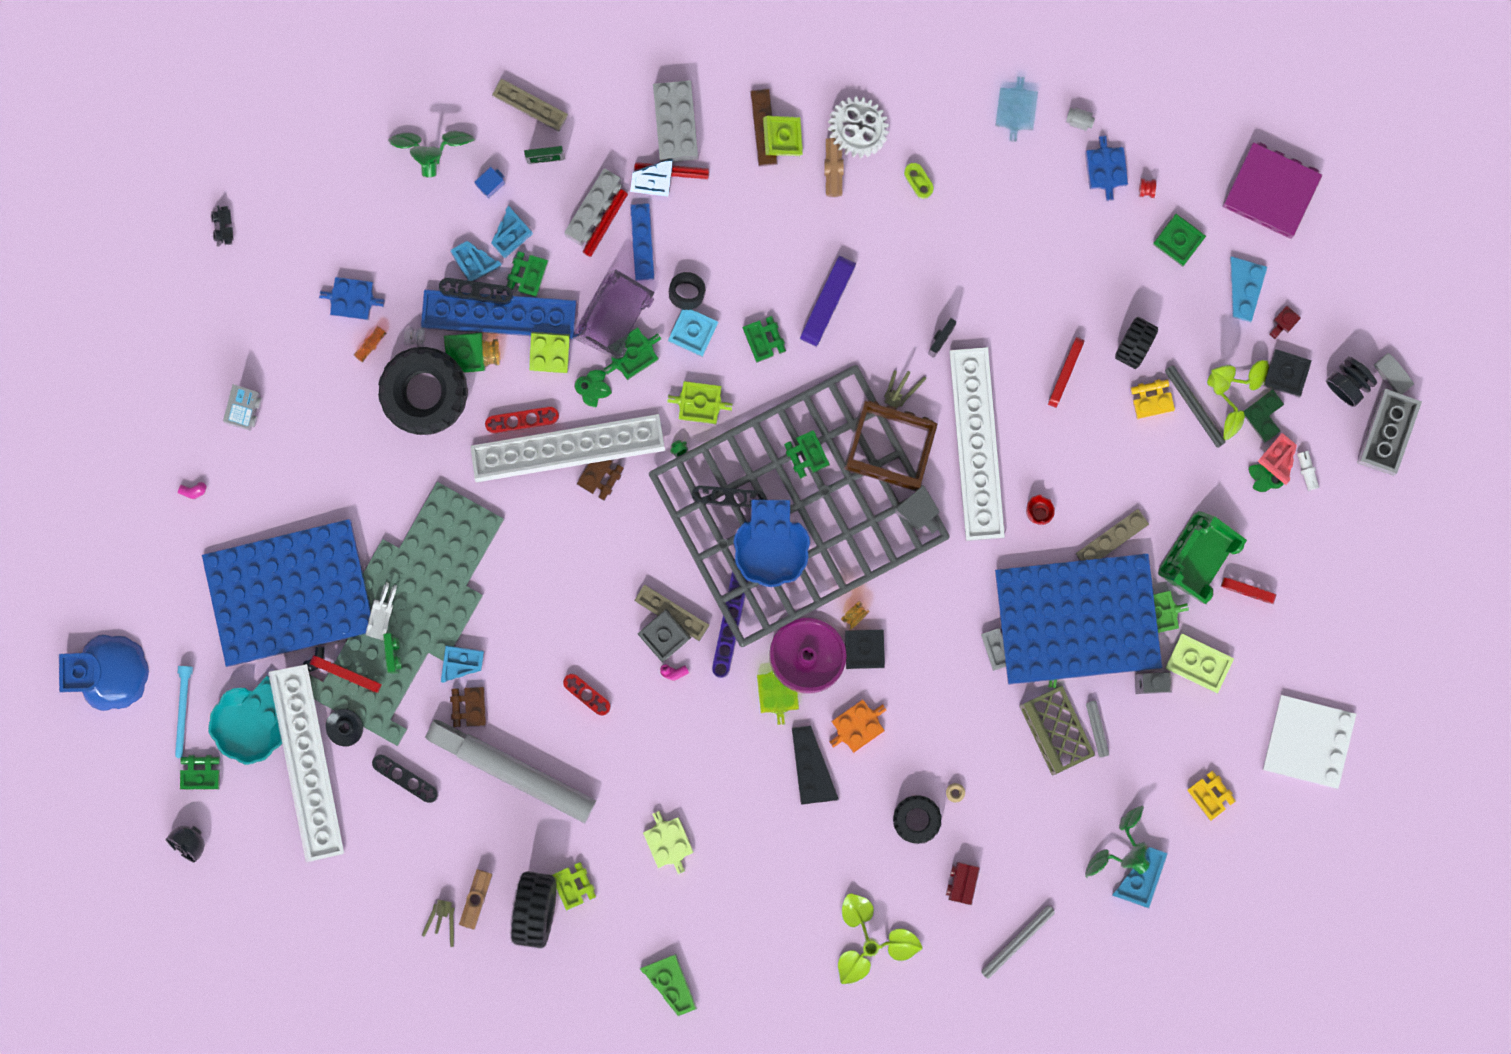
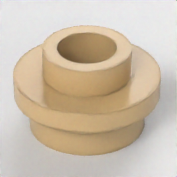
(960, 788)

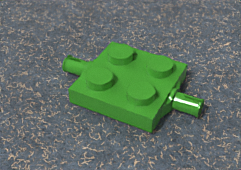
(1167, 611)

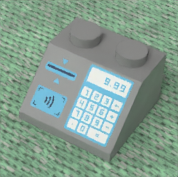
(242, 408)

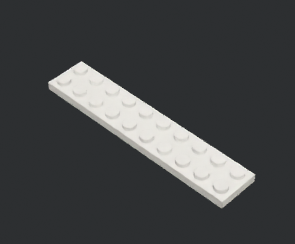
(977, 444)
(567, 448)
(306, 763)

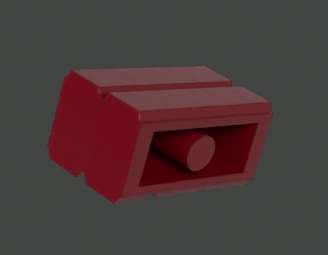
(963, 883)

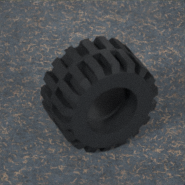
(1136, 343)
(929, 807)

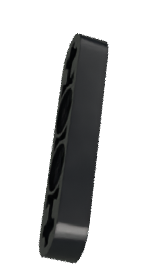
(475, 293)
(729, 493)
(403, 781)

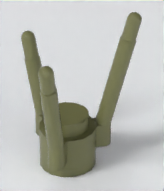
(894, 398)
(442, 909)

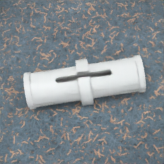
(1308, 470)

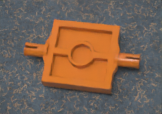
(857, 726)

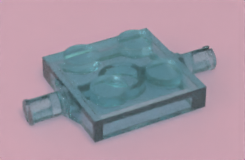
(1016, 109)

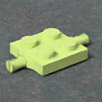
(668, 842)

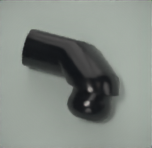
(319, 652)

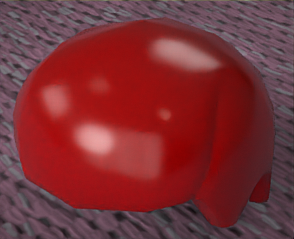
(1040, 510)

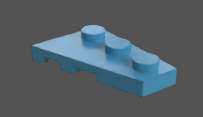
(1246, 287)
(1141, 887)

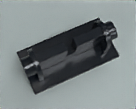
(220, 218)

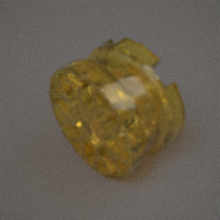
(491, 352)
(855, 615)

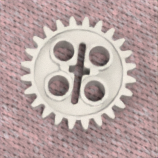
(858, 127)

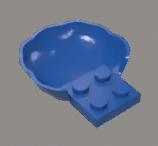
(770, 546)
(107, 672)

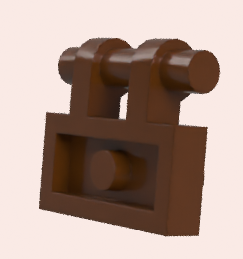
(595, 473)
(474, 705)

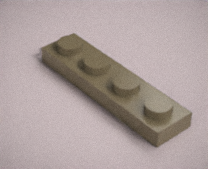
(530, 105)
(1113, 537)
(657, 604)

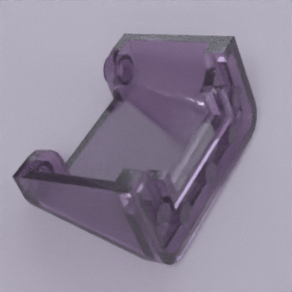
(613, 314)

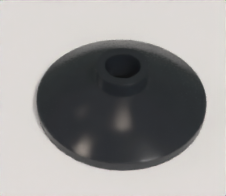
(338, 733)

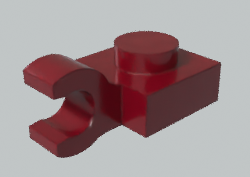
(1286, 321)

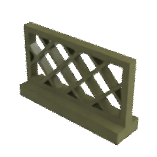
(1042, 738)

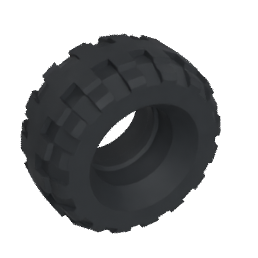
(394, 385)

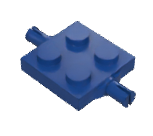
(1106, 168)
(351, 298)

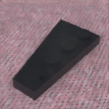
(812, 773)

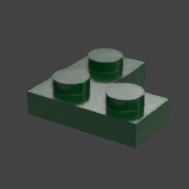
(1259, 415)

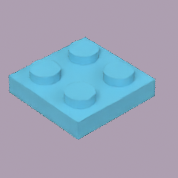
(693, 331)

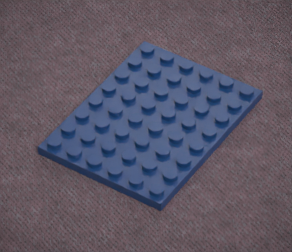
(288, 592)
(1078, 619)

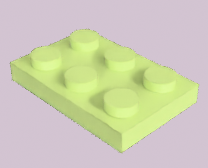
(1199, 663)

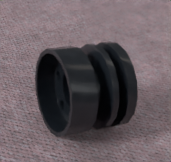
(1354, 378)

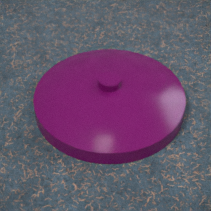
(807, 655)

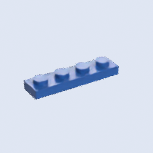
(642, 242)

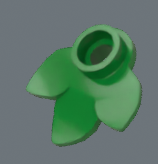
(595, 389)
(1263, 478)

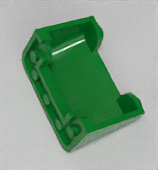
(1200, 555)

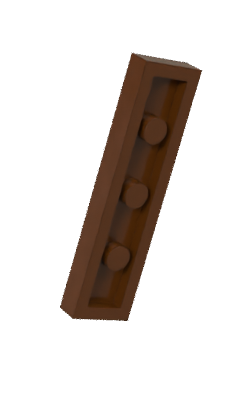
(761, 107)

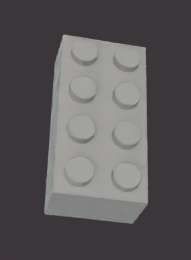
(675, 121)
(1389, 432)

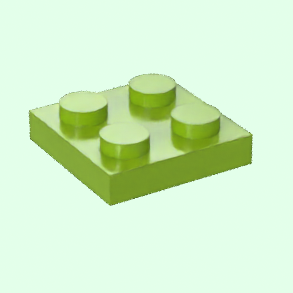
(783, 136)
(549, 352)

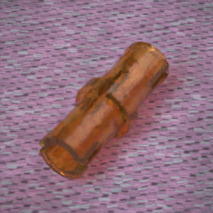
(370, 344)

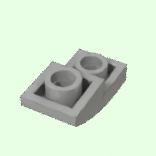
(1393, 372)

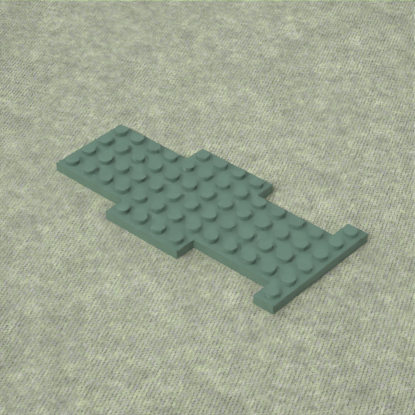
(427, 610)

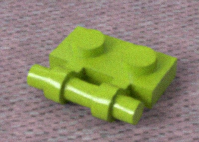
(568, 889)

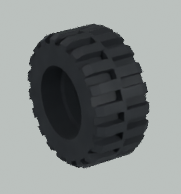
(533, 909)

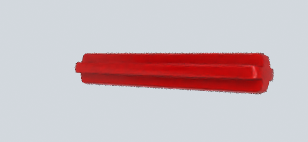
(681, 171)
(605, 222)

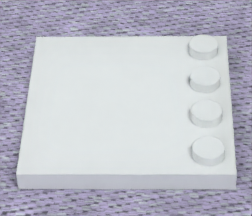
(1309, 741)

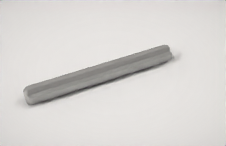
(1018, 941)

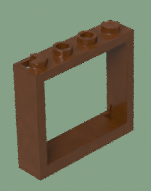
(882, 474)

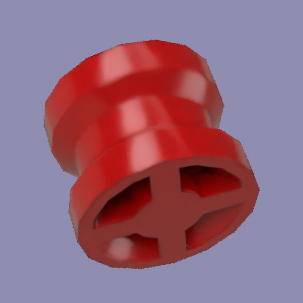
(1147, 188)

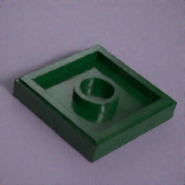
(544, 155)

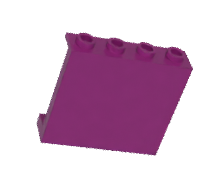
(1273, 190)

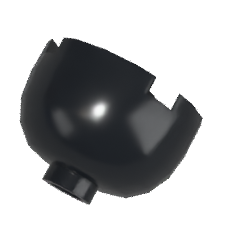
(187, 841)

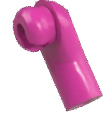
(194, 492)
(673, 674)

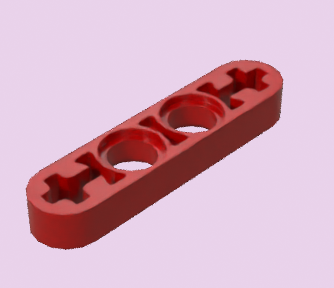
(1066, 372)
(522, 423)
(345, 674)

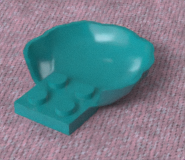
(246, 724)

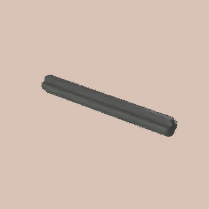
(1195, 406)

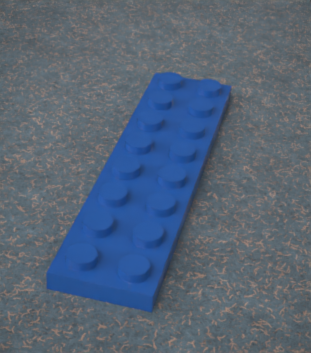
(516, 318)

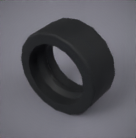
(686, 278)

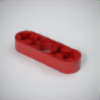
(1248, 590)
(572, 689)

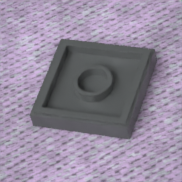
(664, 635)

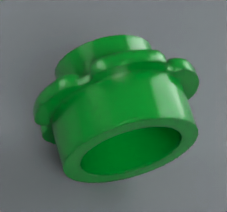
(679, 448)

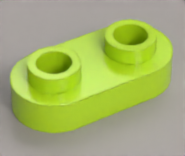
(919, 180)

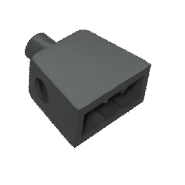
(919, 511)
(1153, 683)

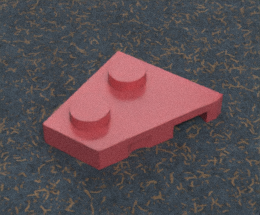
(1279, 458)

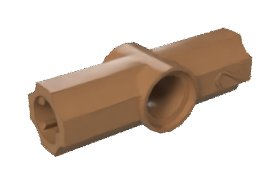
(833, 169)
(479, 886)

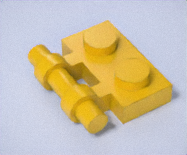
(1154, 404)
(1207, 800)

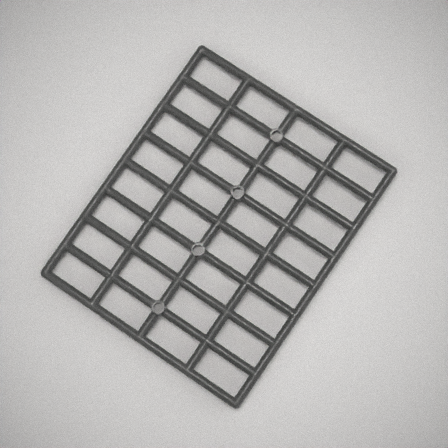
(799, 505)

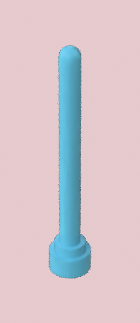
(184, 673)

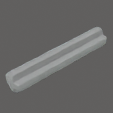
(1097, 729)

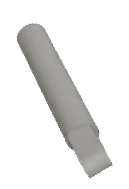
(511, 771)

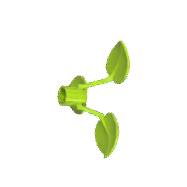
(1220, 381)
(853, 966)

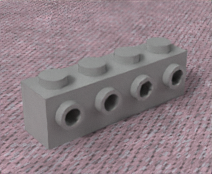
(593, 206)

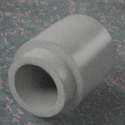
(1080, 118)

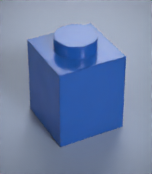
(490, 182)

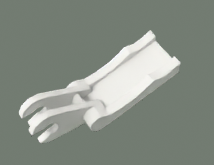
(380, 614)

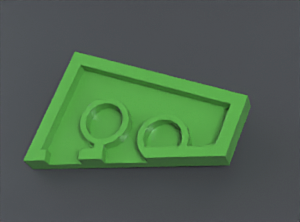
(671, 983)

